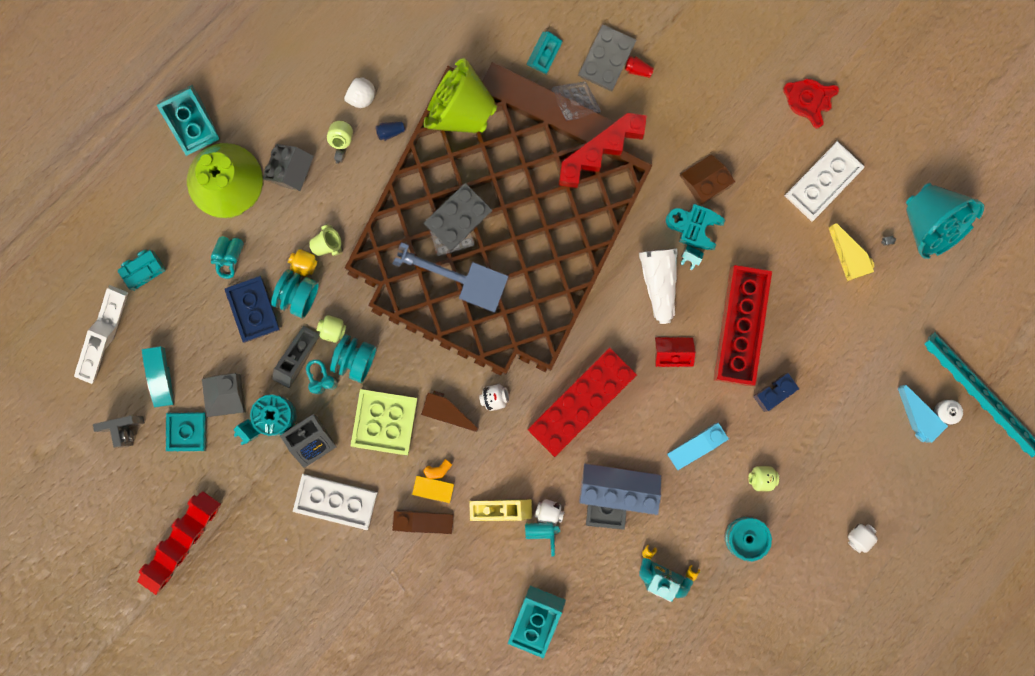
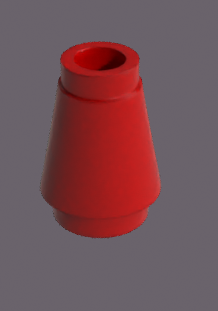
(638, 67)

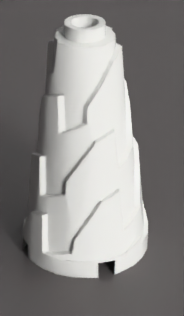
(660, 277)

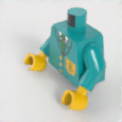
(664, 581)

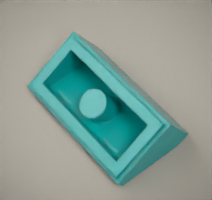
(544, 52)

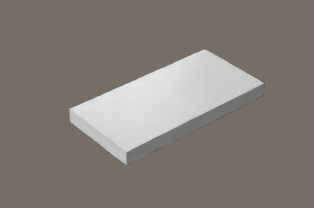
(824, 181)
(335, 501)

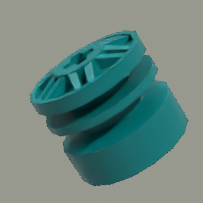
(291, 291)
(350, 357)
(284, 415)

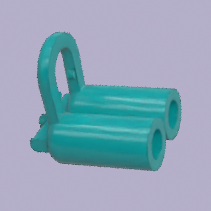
(226, 253)
(327, 381)
(542, 531)

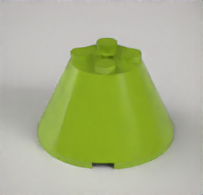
(460, 102)
(224, 180)

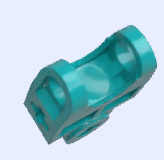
(687, 223)

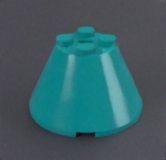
(941, 218)

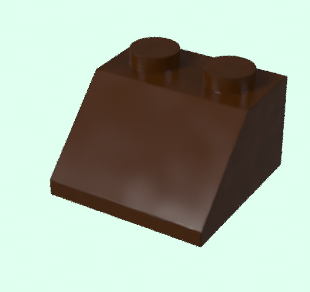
(707, 179)

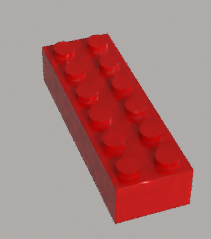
(742, 325)
(582, 402)

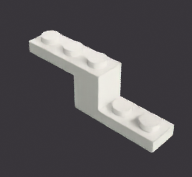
(101, 334)

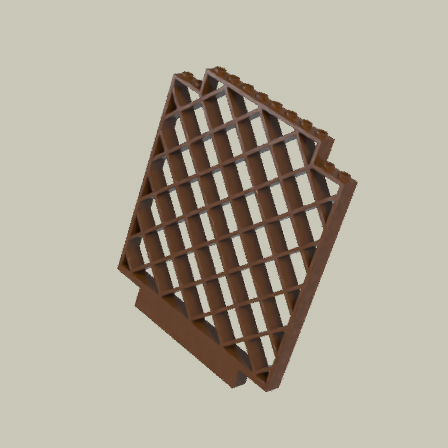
(538, 105)

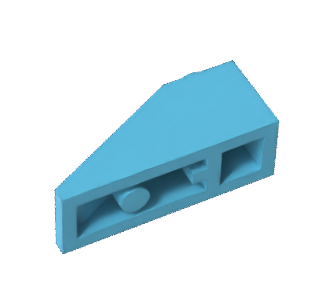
(921, 417)
(698, 446)

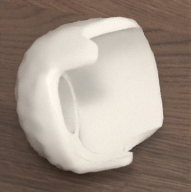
(360, 93)

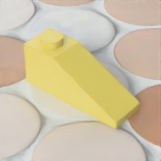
(852, 257)
(501, 510)

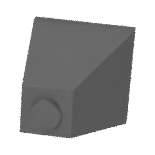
(223, 395)

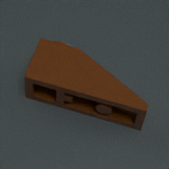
(443, 410)
(422, 522)

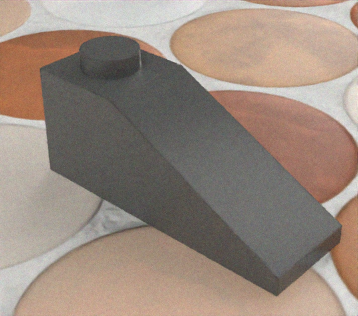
(295, 357)

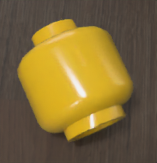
(302, 262)

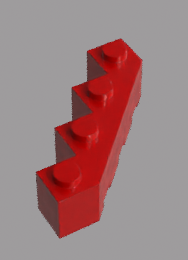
(607, 142)
(176, 547)

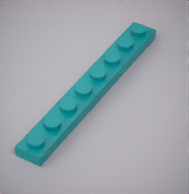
(981, 392)

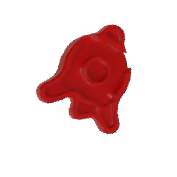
(809, 98)

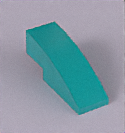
(158, 376)

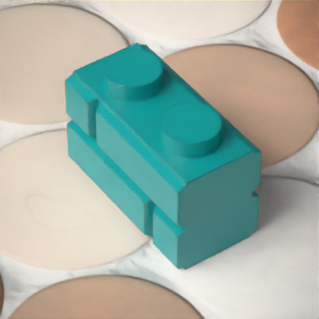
(141, 270)

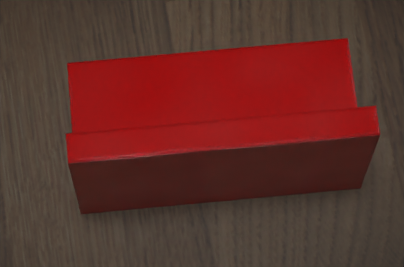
(674, 352)

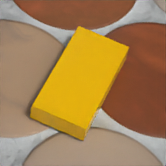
(433, 489)

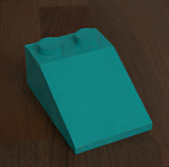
(188, 120)
(537, 621)

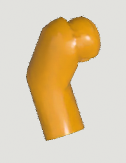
(437, 472)

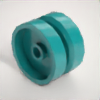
(736, 538)

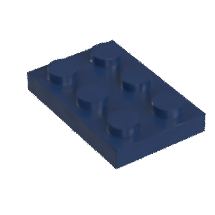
(252, 309)

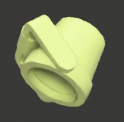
(326, 242)

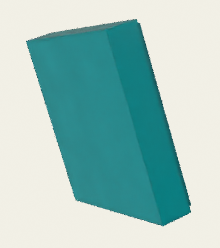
(185, 431)

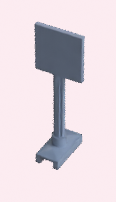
(480, 286)

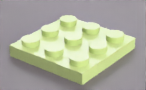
(384, 422)

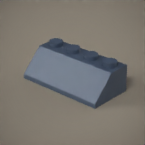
(620, 489)

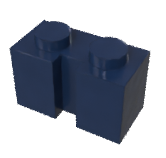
(783, 388)

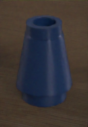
(389, 130)

